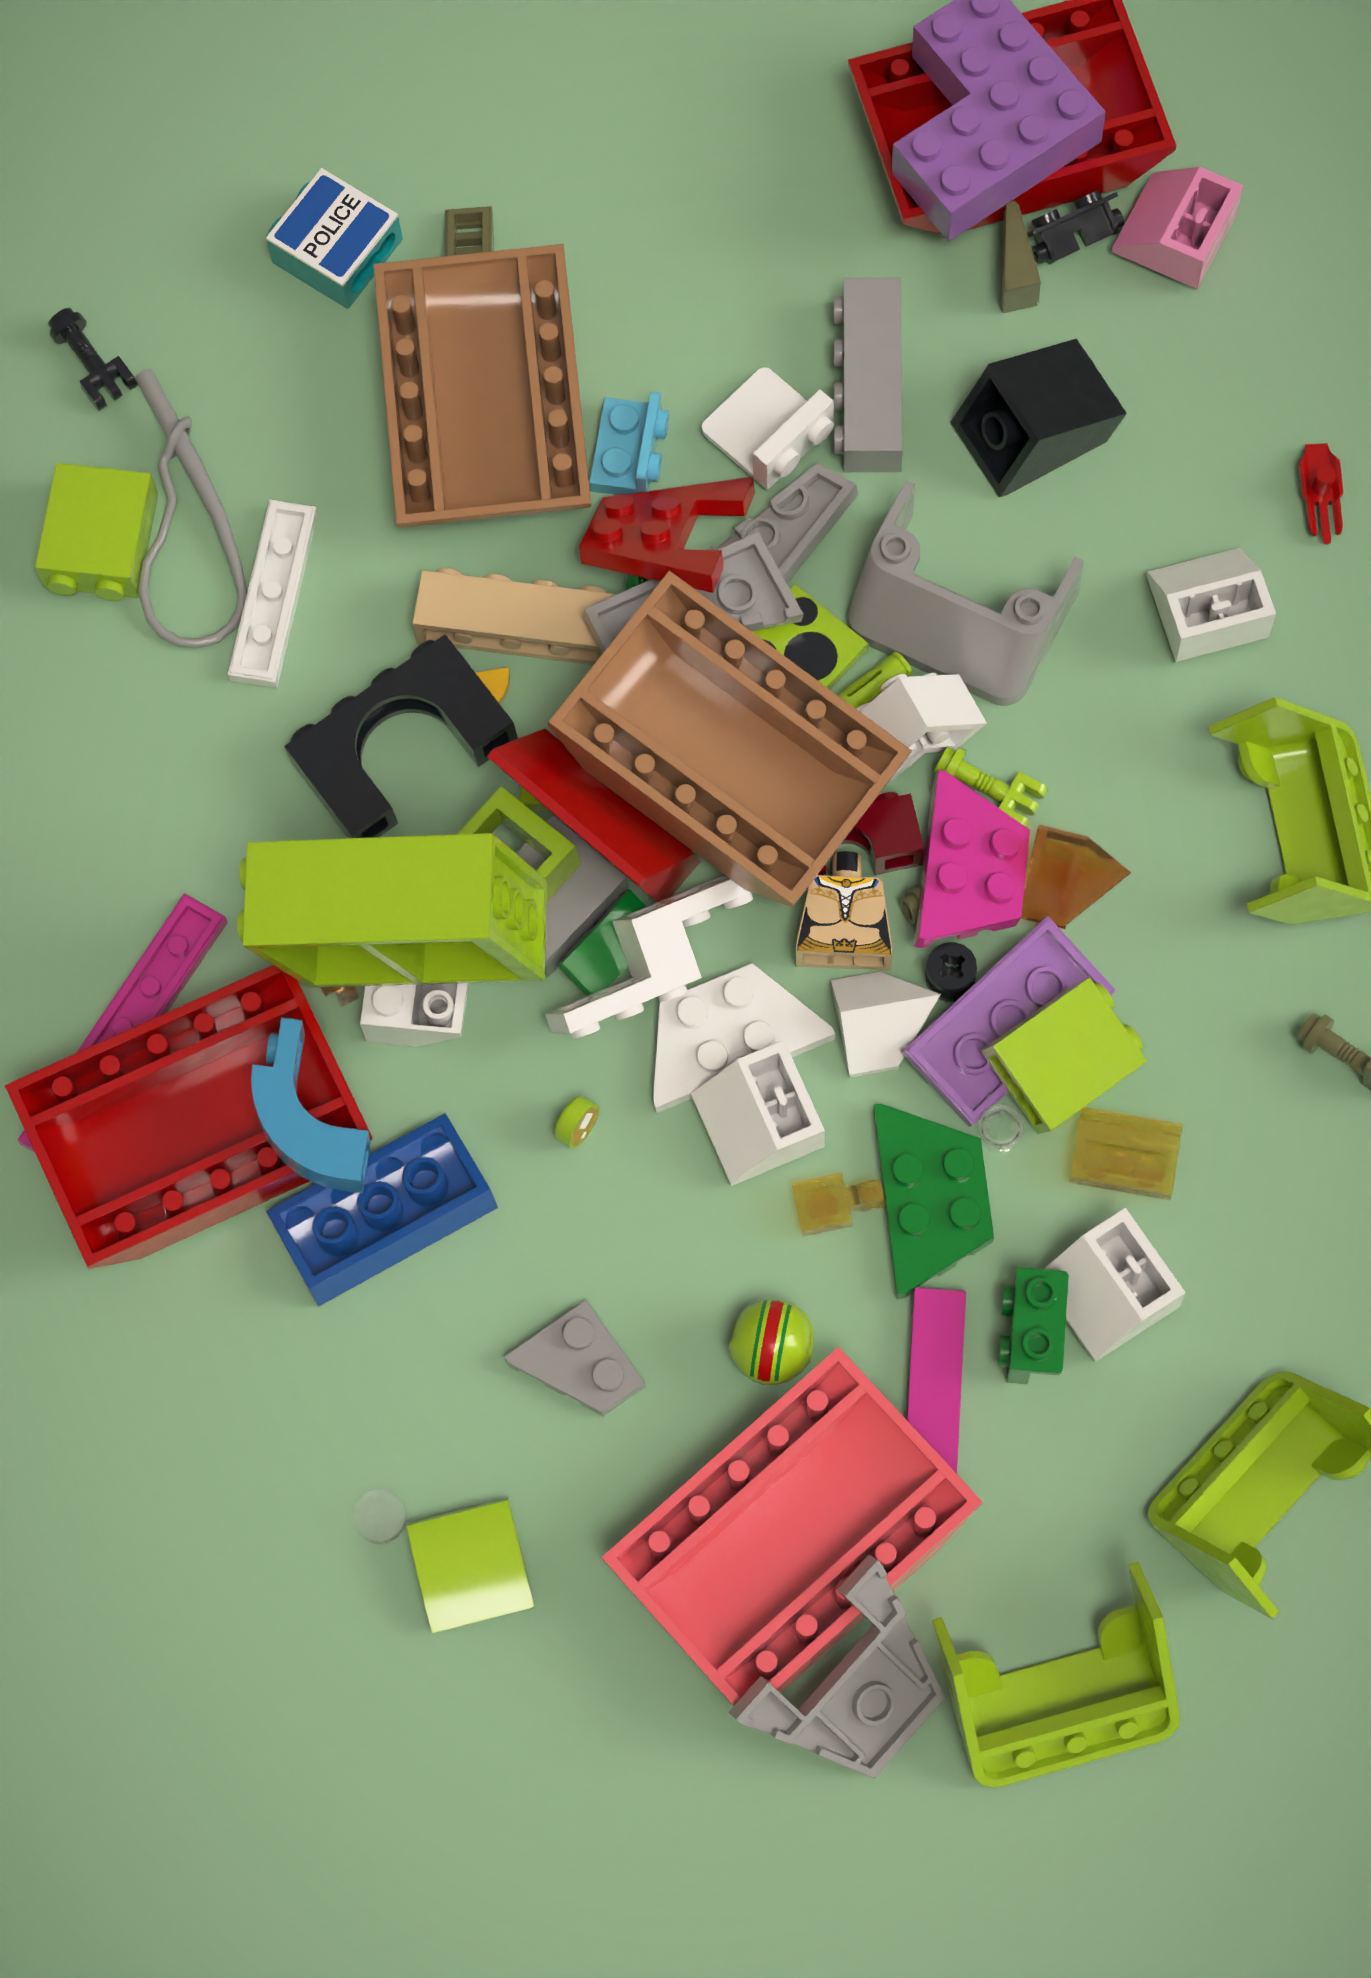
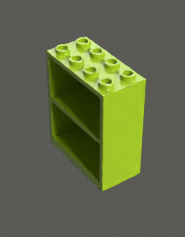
(394, 910)

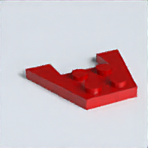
(649, 530)

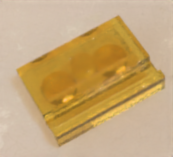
(1126, 1153)

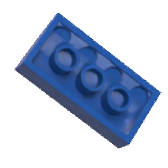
(409, 1200)

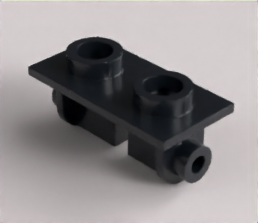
(1056, 233)

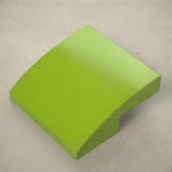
(469, 1565)

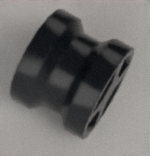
(947, 980)

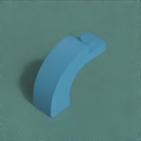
(311, 1148)

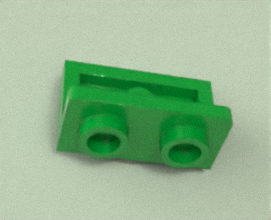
(1037, 1324)

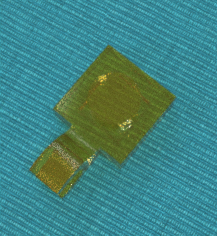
(826, 1203)

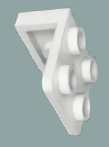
(769, 426)

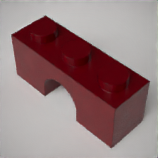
(888, 834)

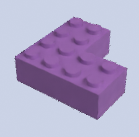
(1010, 116)

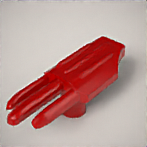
(1321, 487)

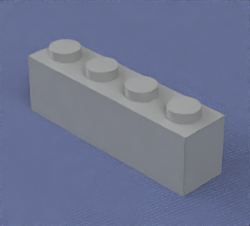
(871, 375)

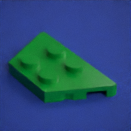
(931, 1196)

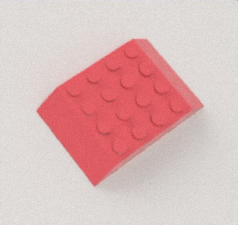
(778, 1520)

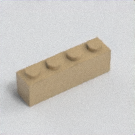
(507, 615)

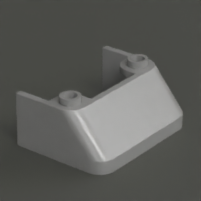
(949, 632)

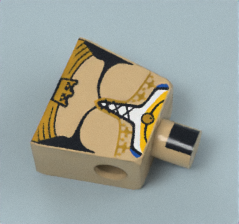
(845, 920)

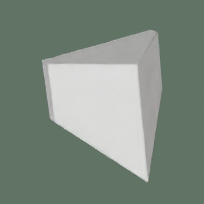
(878, 1019)

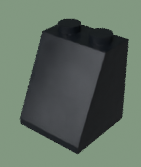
(1036, 414)

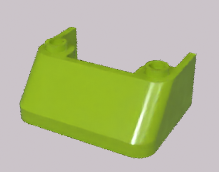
(1317, 807)
(1255, 1474)
(1069, 1706)

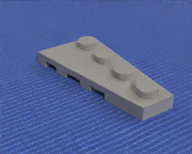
(799, 517)
(747, 590)

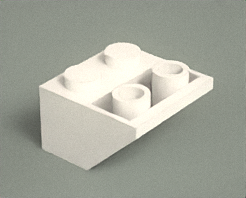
(1212, 603)
(413, 1013)
(759, 1114)
(1115, 1285)

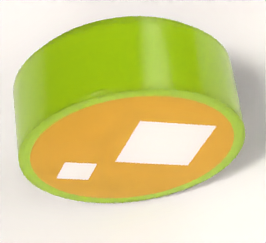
(576, 1121)

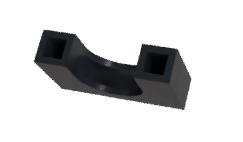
(430, 683)

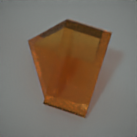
(1066, 876)

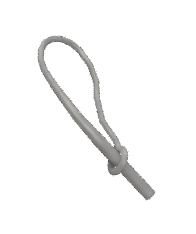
(179, 444)

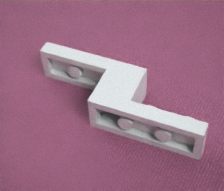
(655, 955)

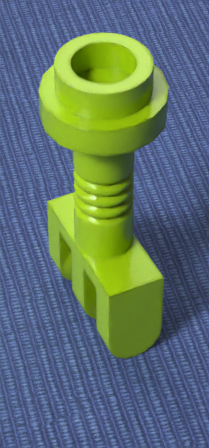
(1008, 795)

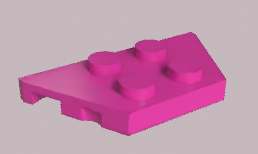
(970, 865)

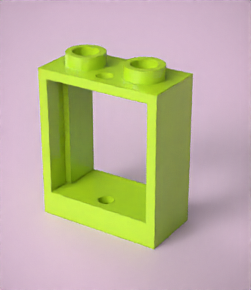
(560, 853)

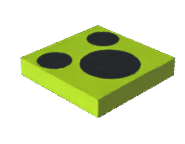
(817, 643)

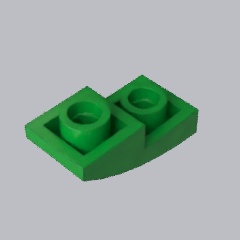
(597, 954)

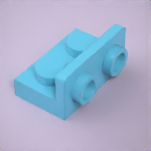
(627, 445)

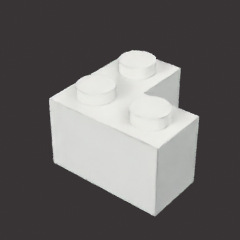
(925, 713)

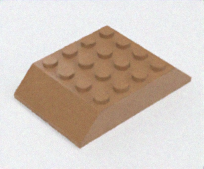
(481, 386)
(726, 743)

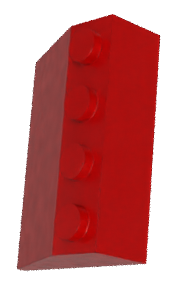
(597, 814)

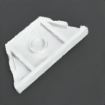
(725, 1022)

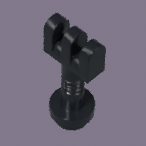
(68, 327)

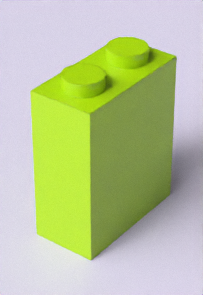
(96, 531)
(1065, 1055)

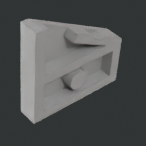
(579, 1361)

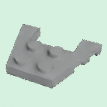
(870, 1697)

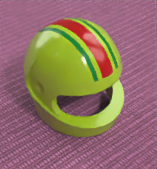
(771, 1341)

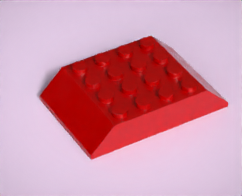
(1102, 53)
(162, 1120)

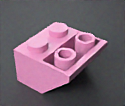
(1180, 223)

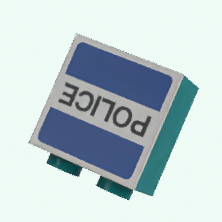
(334, 238)

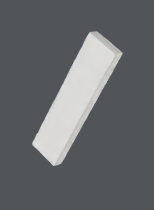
(273, 594)

